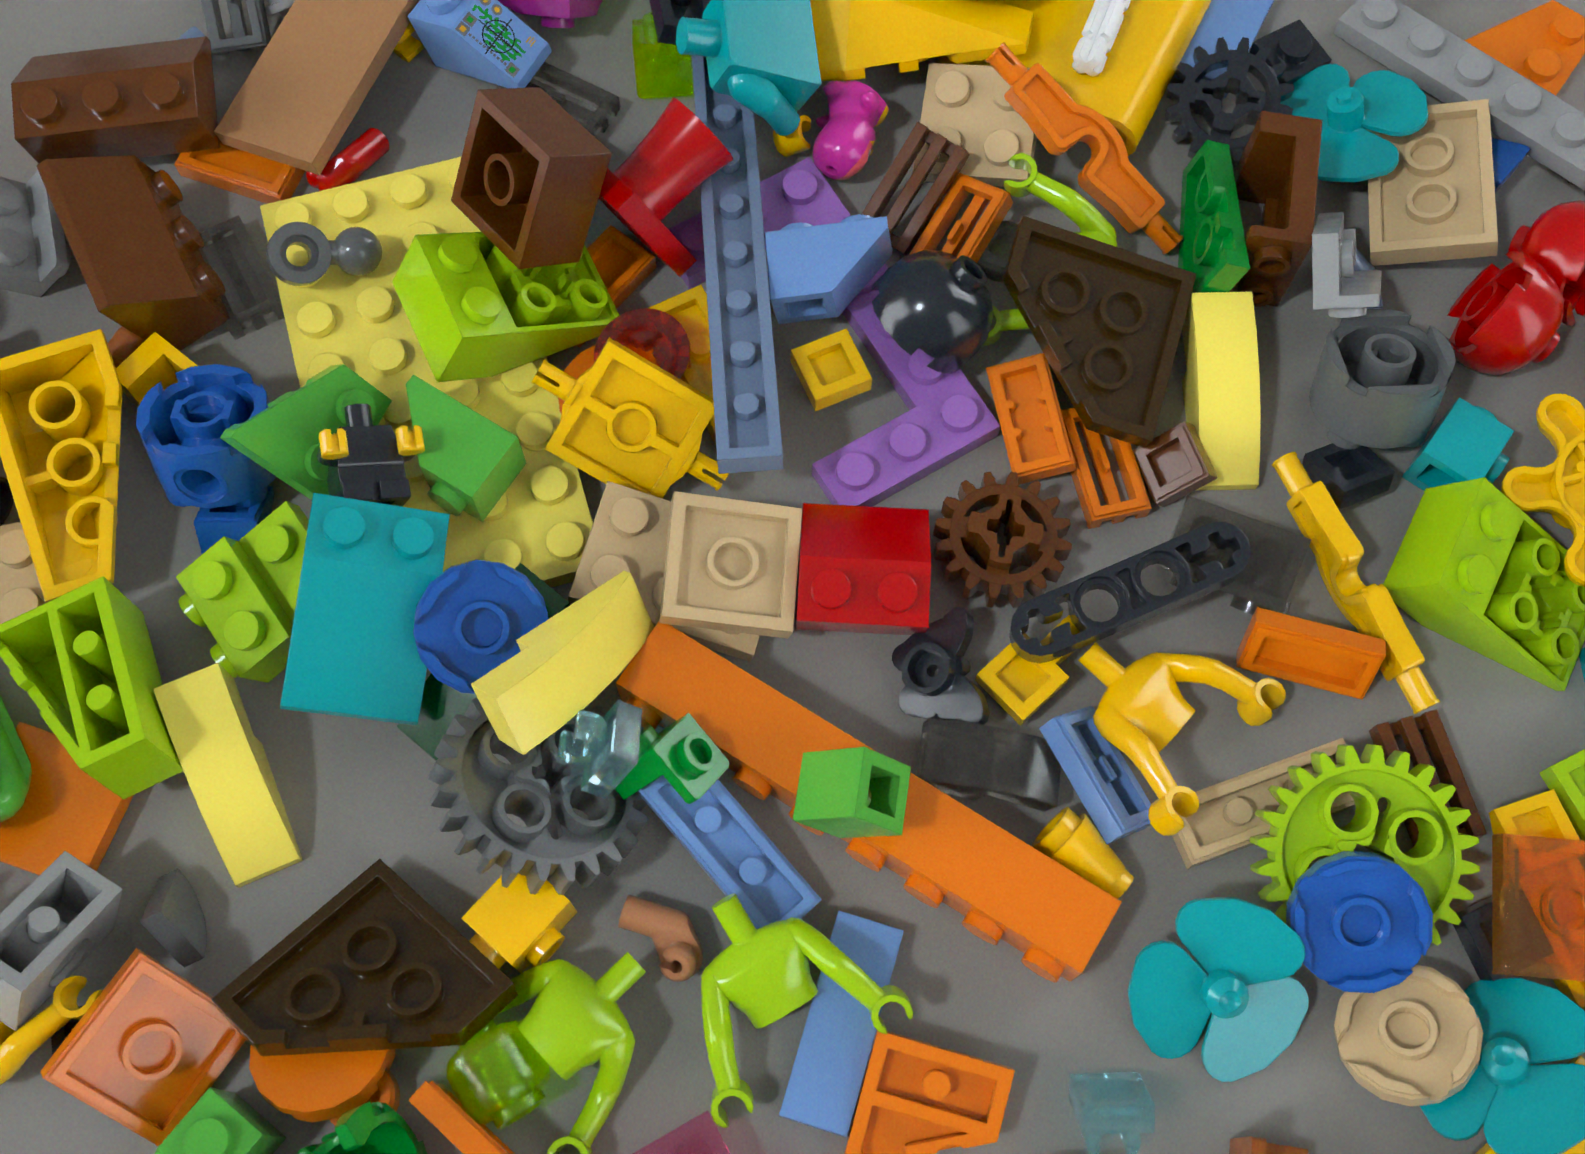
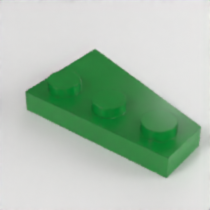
(1212, 221)

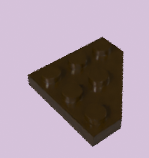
(1102, 323)
(367, 976)

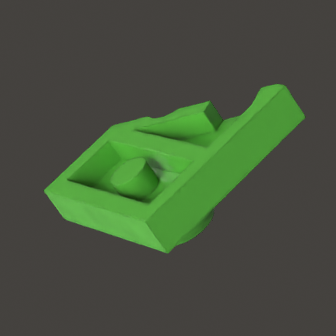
(287, 432)

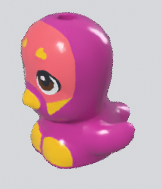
(848, 129)

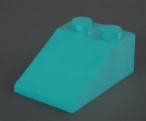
(358, 608)

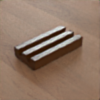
(898, 170)
(1443, 760)

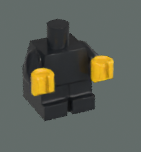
(369, 459)

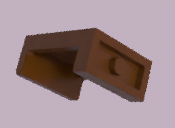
(1282, 174)

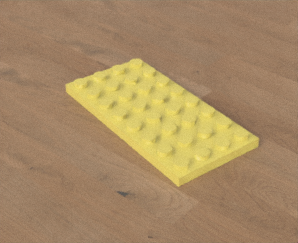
(364, 326)

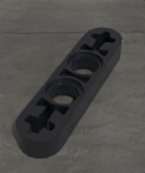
(1125, 585)

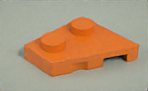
(1538, 44)
(926, 1099)

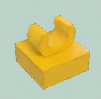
(831, 369)

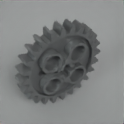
(485, 790)

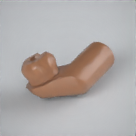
(671, 934)

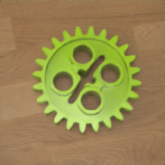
(1305, 828)

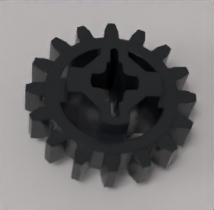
(1207, 96)

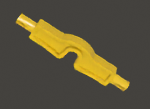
(1337, 559)

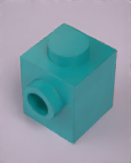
(1461, 448)

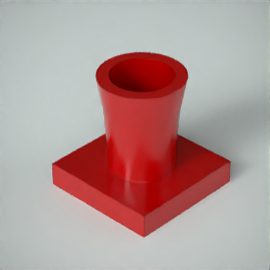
(659, 175)

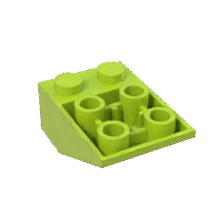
(487, 315)
(1490, 581)

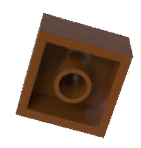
(529, 176)

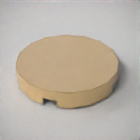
(1411, 1039)

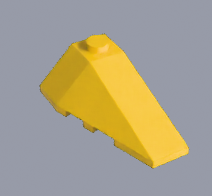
(906, 32)
(64, 457)

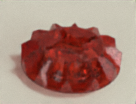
(647, 329)

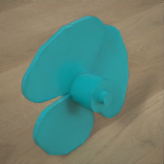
(1376, 102)
(1238, 976)
(1517, 1102)

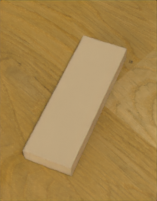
(1229, 808)

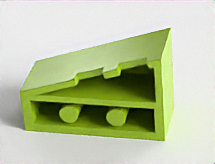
(94, 680)

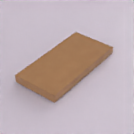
(313, 79)

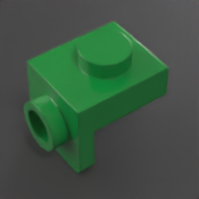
(681, 755)

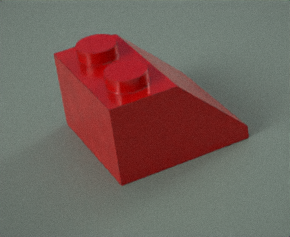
(864, 569)

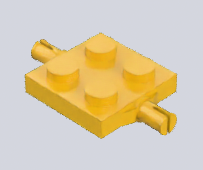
(630, 422)

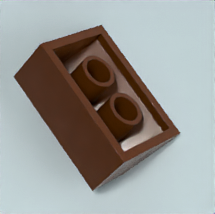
(117, 101)
(135, 246)

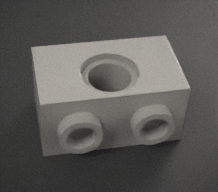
(51, 933)

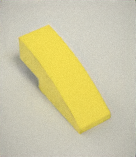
(1224, 385)
(564, 664)
(228, 774)

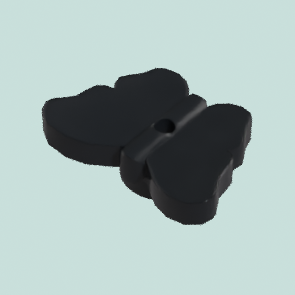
(950, 692)

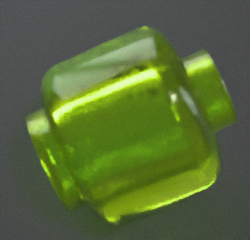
(498, 1075)

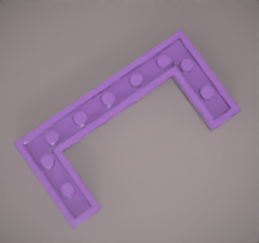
(944, 408)

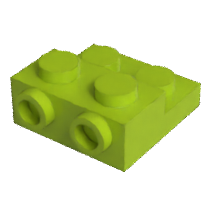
(249, 594)

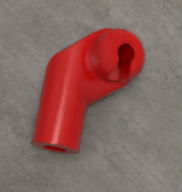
(351, 161)

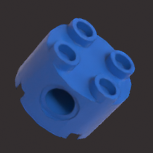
(184, 432)

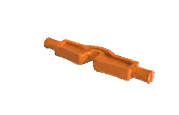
(1063, 123)

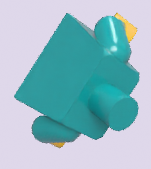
(761, 58)

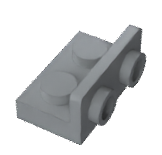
(30, 238)
(1335, 282)

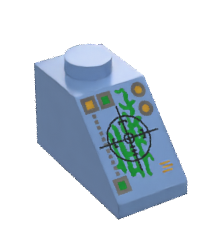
(479, 40)

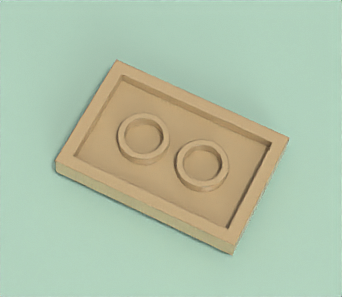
(1440, 193)
(632, 537)

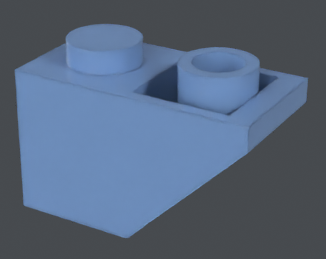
(825, 266)

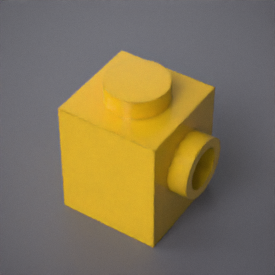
(519, 925)

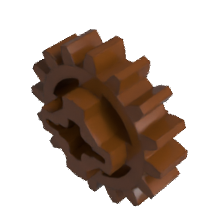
(1025, 540)

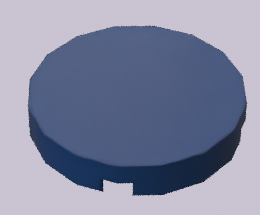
(473, 619)
(1360, 921)

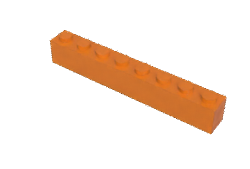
(944, 846)

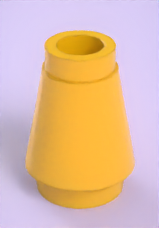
(1080, 848)

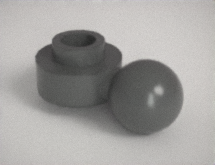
(353, 250)

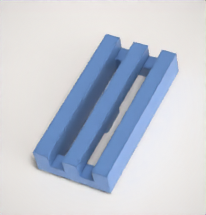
(1098, 774)

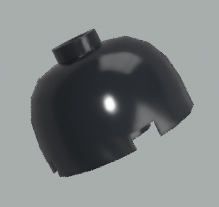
(935, 306)

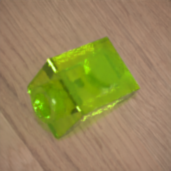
(658, 66)

